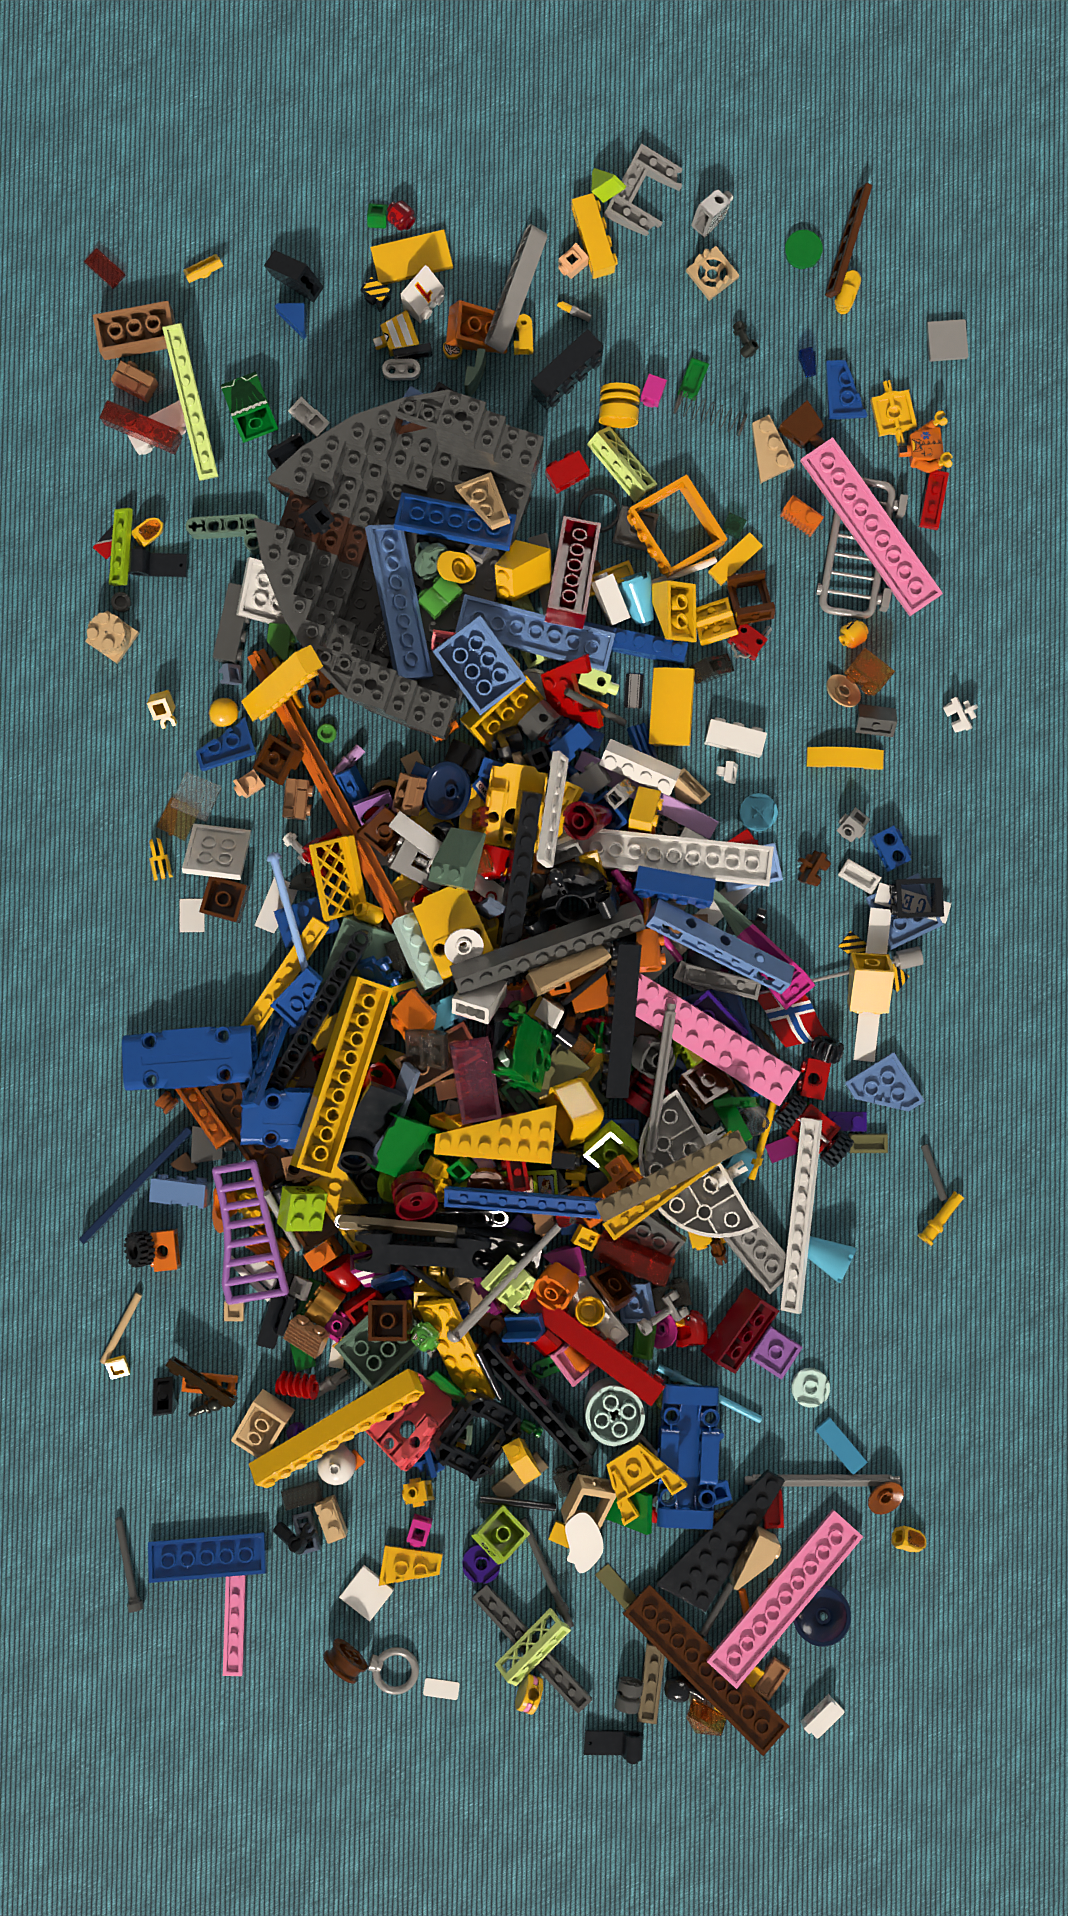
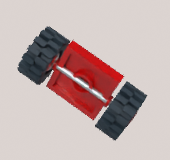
(790, 1116)

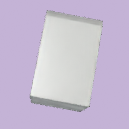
(550, 1012)

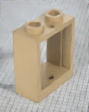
(585, 1486)

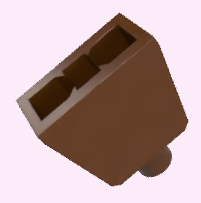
(803, 427)

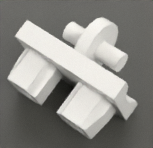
(955, 706)

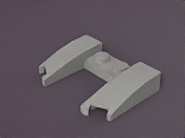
(645, 163)

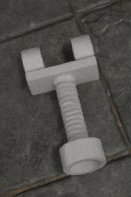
(646, 1325)

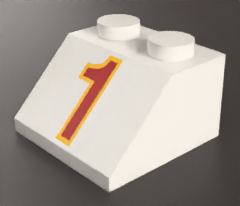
(422, 295)

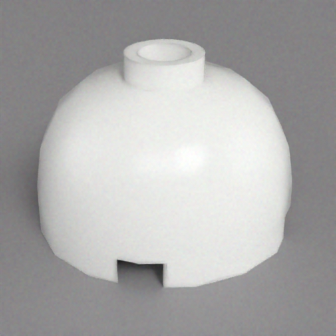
(337, 1465)

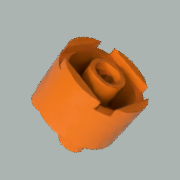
(556, 1286)

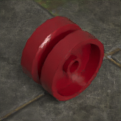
(414, 1195)

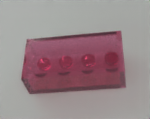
(474, 1080)

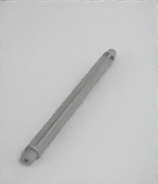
(659, 1086)
(830, 1480)

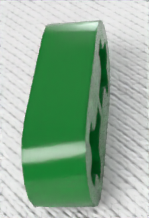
(546, 1371)

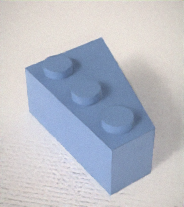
(180, 1190)

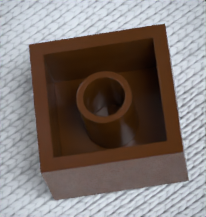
(224, 899)
(389, 1319)

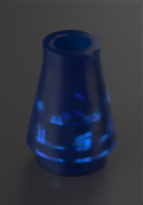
(807, 360)

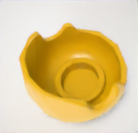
(223, 712)
(590, 1311)

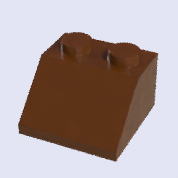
(613, 1287)

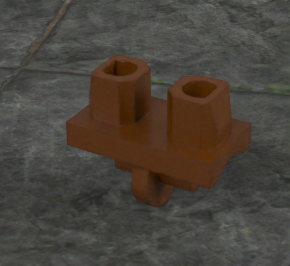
(810, 866)

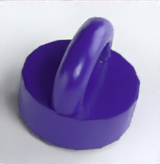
(294, 1429)

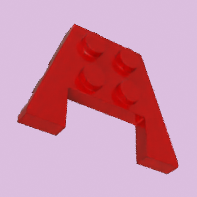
(564, 676)

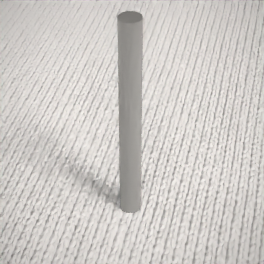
(275, 1208)

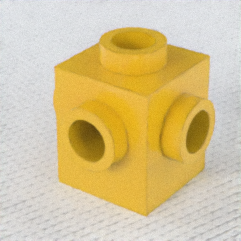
(417, 1492)

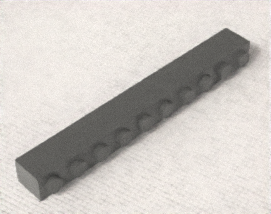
(546, 948)

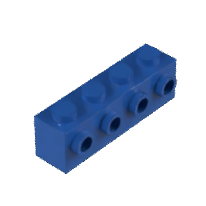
(674, 886)

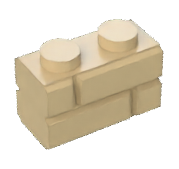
(331, 1519)

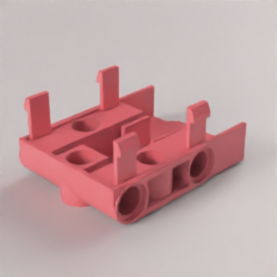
(426, 1414)

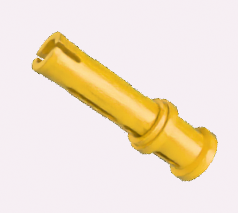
(936, 1225)

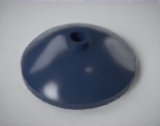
(440, 795)
(831, 1630)

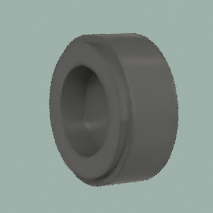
(121, 602)

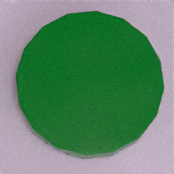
(803, 249)

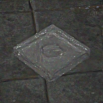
(196, 796)

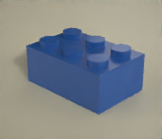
(303, 914)

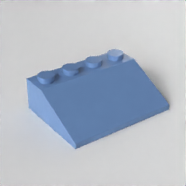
(479, 665)

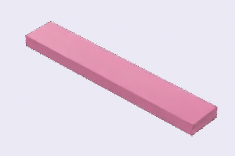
(234, 1625)

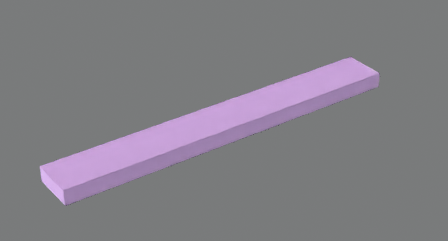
(671, 807)

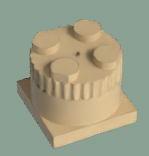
(110, 635)

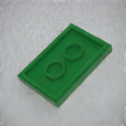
(643, 1504)

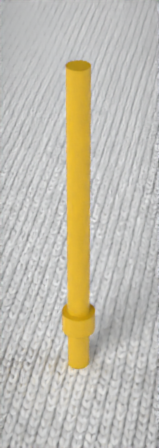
(762, 1142)

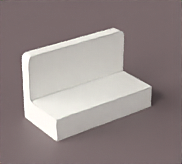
(822, 1717)

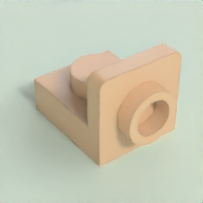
(248, 784)

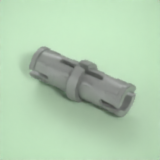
(333, 1381)

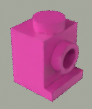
(340, 1317)
(421, 1522)

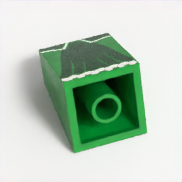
(249, 407)

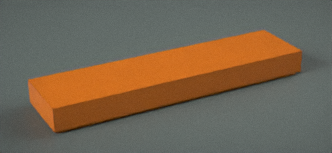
(205, 1116)

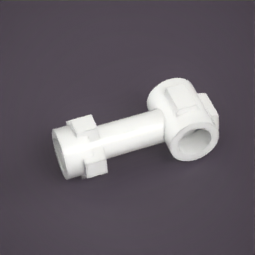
(290, 839)

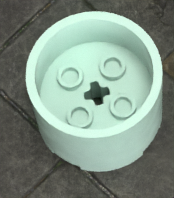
(609, 1396)

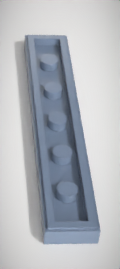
(405, 1083)

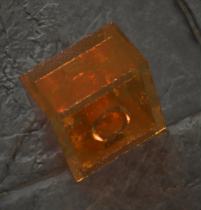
(868, 672)

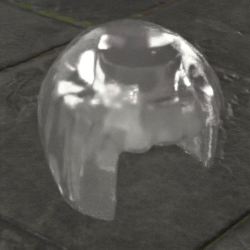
(755, 1120)

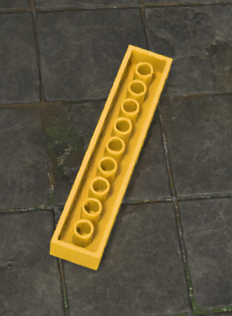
(341, 1076)

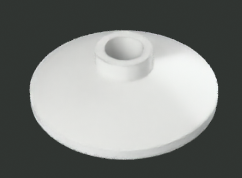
(471, 949)

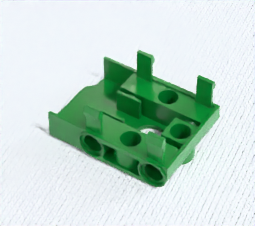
(529, 1055)
(403, 1145)

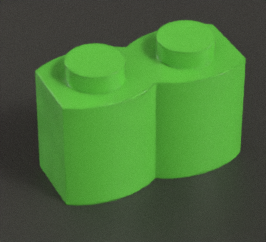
(439, 596)

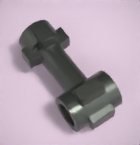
(749, 346)

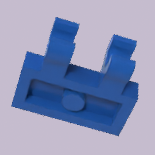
(374, 971)

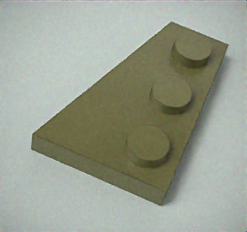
(564, 1067)

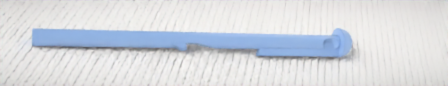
(274, 859)

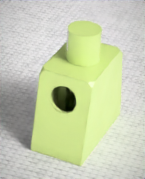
(588, 683)

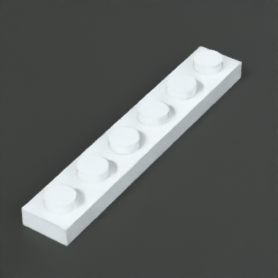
(552, 809)

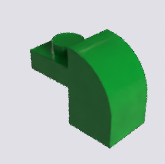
(460, 1168)

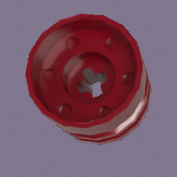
(643, 1097)

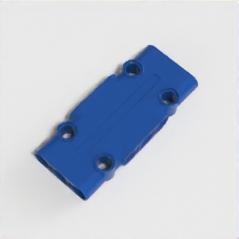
(189, 1057)
(279, 1117)
(692, 1451)

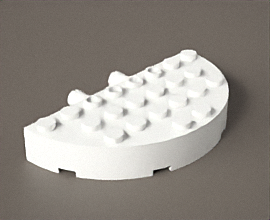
(712, 1202)

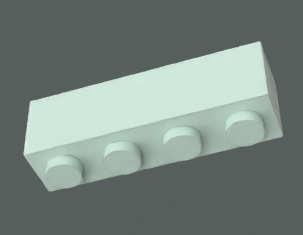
(417, 953)

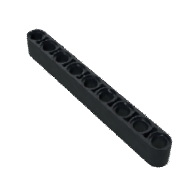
(469, 1219)

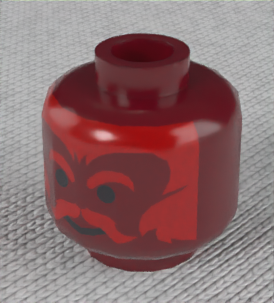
(401, 215)

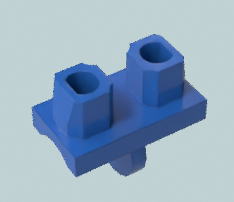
(431, 1466)

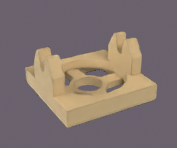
(701, 260)

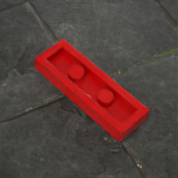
(933, 500)

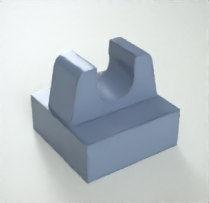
(231, 674)

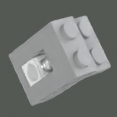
(401, 861)

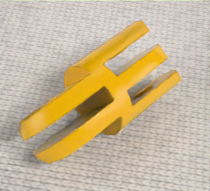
(846, 298)
(154, 858)

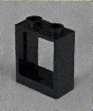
(937, 901)

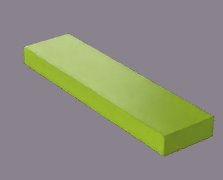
(120, 546)

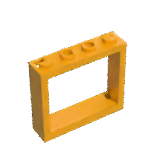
(702, 512)

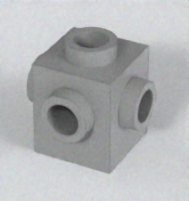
(853, 825)

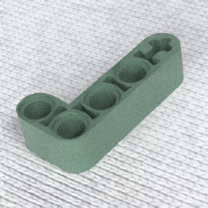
(224, 528)

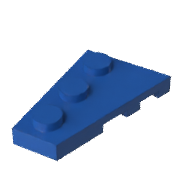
(841, 392)
(229, 747)
(298, 997)

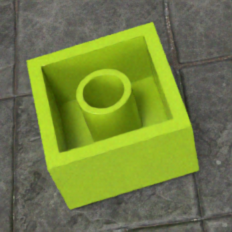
(608, 1144)
(302, 1208)
(500, 1534)

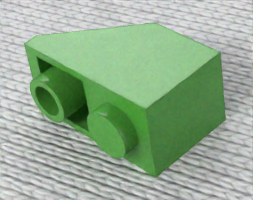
(281, 640)

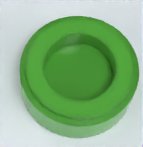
(327, 733)

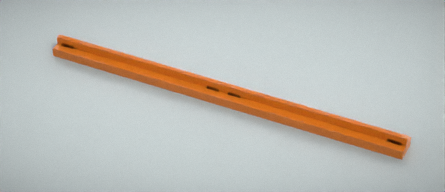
(338, 806)

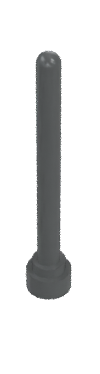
(135, 1603)

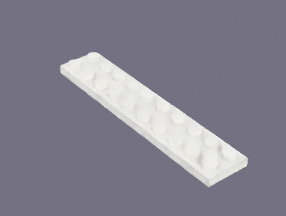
(683, 855)

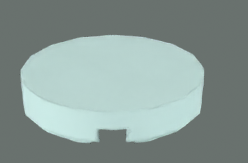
(810, 1387)

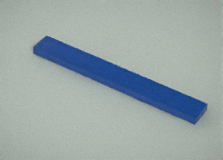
(521, 1202)

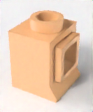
(572, 270)

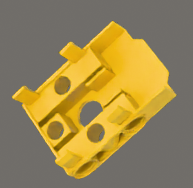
(503, 796)
(442, 915)

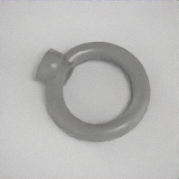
(376, 1663)

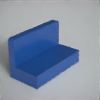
(524, 1327)

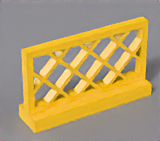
(350, 874)

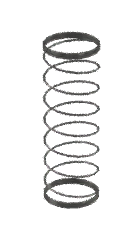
(678, 404)

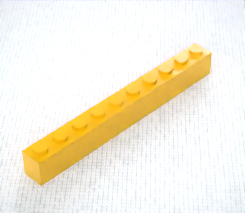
(336, 1428)

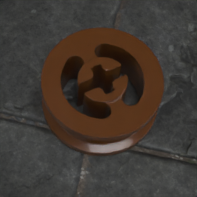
(345, 1661)

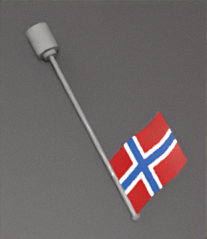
(799, 1022)

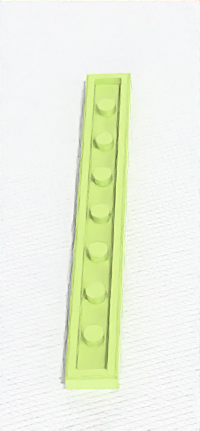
(190, 401)

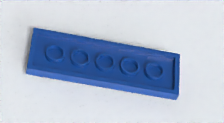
(450, 522)
(207, 1557)

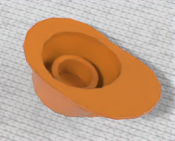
(231, 1196)

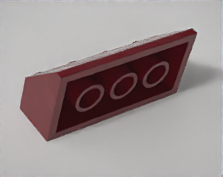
(740, 1330)

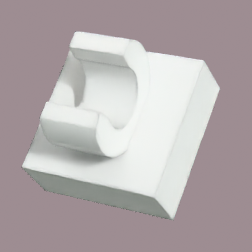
(728, 772)

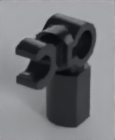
(298, 1543)

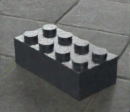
(567, 370)
(505, 1242)

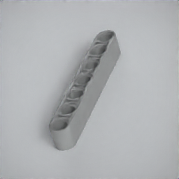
(516, 288)

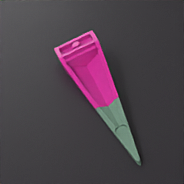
(752, 935)

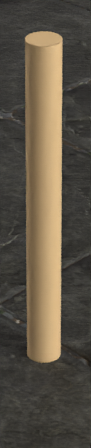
(121, 1327)

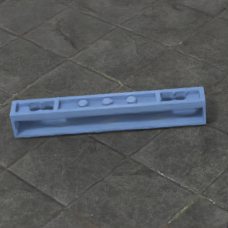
(720, 946)

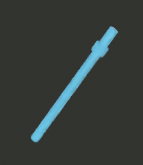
(675, 1376)

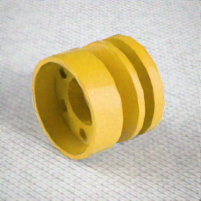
(619, 405)

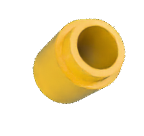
(368, 913)

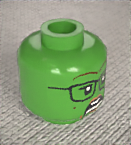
(425, 1336)

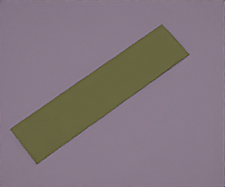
(615, 1586)

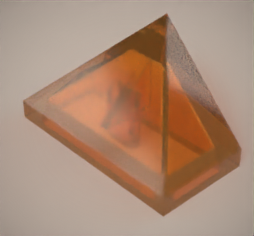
(705, 1719)

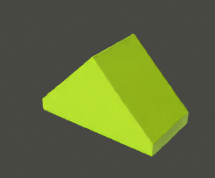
(605, 185)

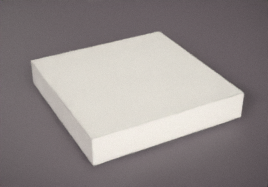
(365, 1593)

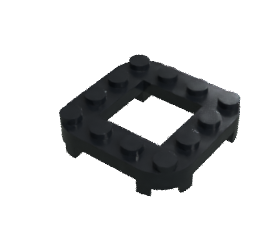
(461, 1460)

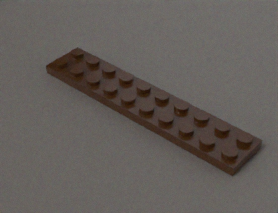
(226, 1103)
(689, 1653)

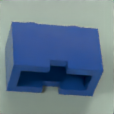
(574, 739)

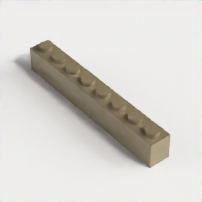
(670, 1175)

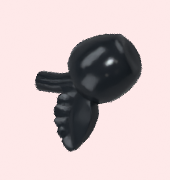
(679, 1689)

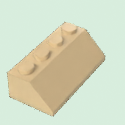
(566, 969)

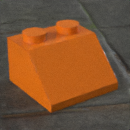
(413, 1013)

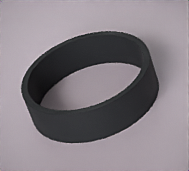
(607, 493)

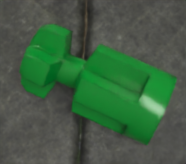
(529, 1427)

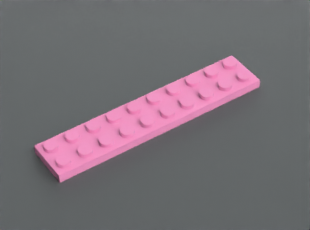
(871, 527)
(716, 1042)
(784, 1598)

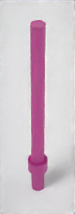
(625, 886)

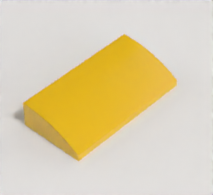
(671, 706)

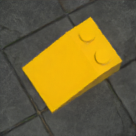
(676, 609)

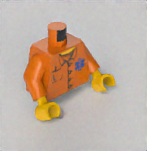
(926, 446)

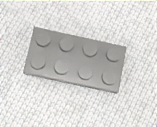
(760, 1256)

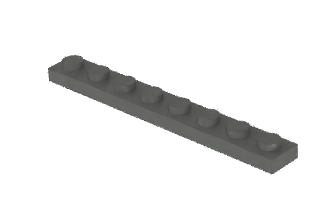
(514, 1629)

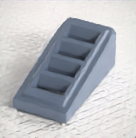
(317, 1545)

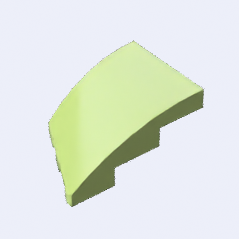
(516, 1290)

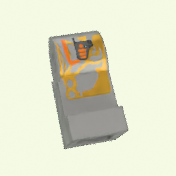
(621, 791)

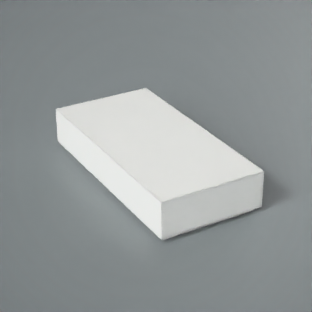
(859, 876)

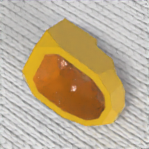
(148, 531)
(908, 1539)

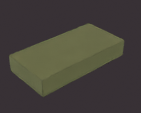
(869, 1143)

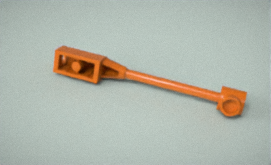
(651, 954)

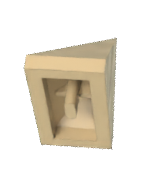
(689, 789)

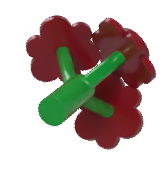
(588, 1026)

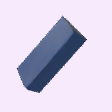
(352, 785)

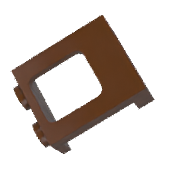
(751, 613)

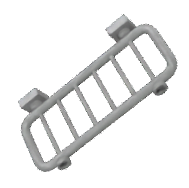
(876, 598)

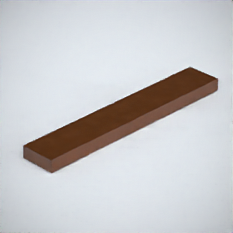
(848, 240)

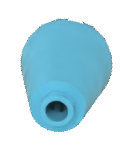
(637, 596)
(831, 1256)

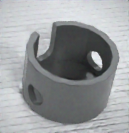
(538, 720)

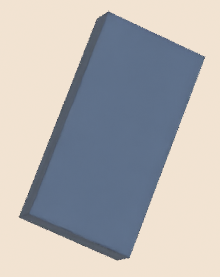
(489, 908)

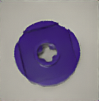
(475, 1573)

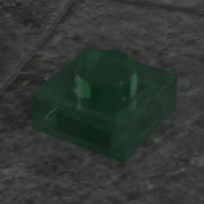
(734, 525)

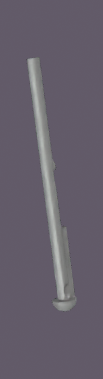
(475, 1315)

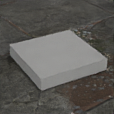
(947, 340)

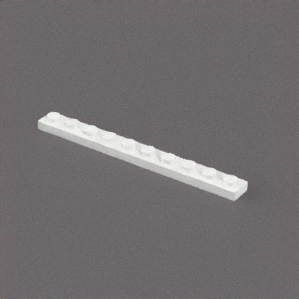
(801, 1215)

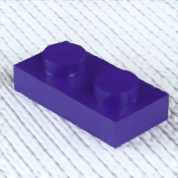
(849, 1120)

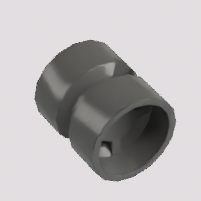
(628, 1698)

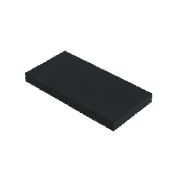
(372, 1113)

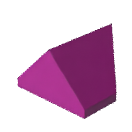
(568, 1256)

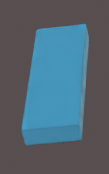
(841, 1445)

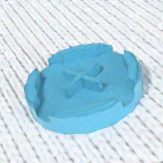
(758, 812)

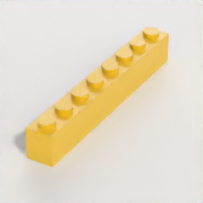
(282, 683)

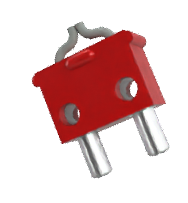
(746, 641)

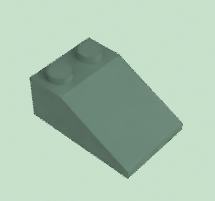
(458, 859)

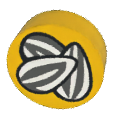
(452, 352)

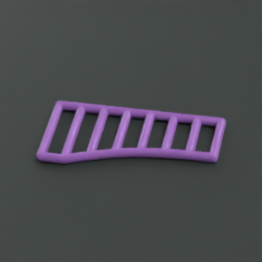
(229, 1243)

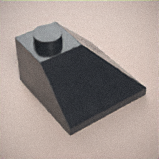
(498, 1032)

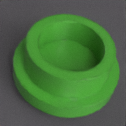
(517, 1007)

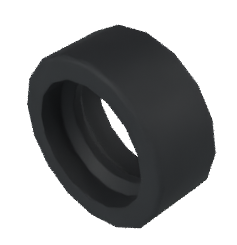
(355, 1166)

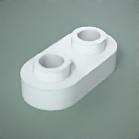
(401, 367)

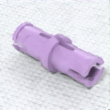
(349, 760)

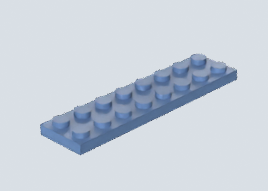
(399, 602)
(530, 633)

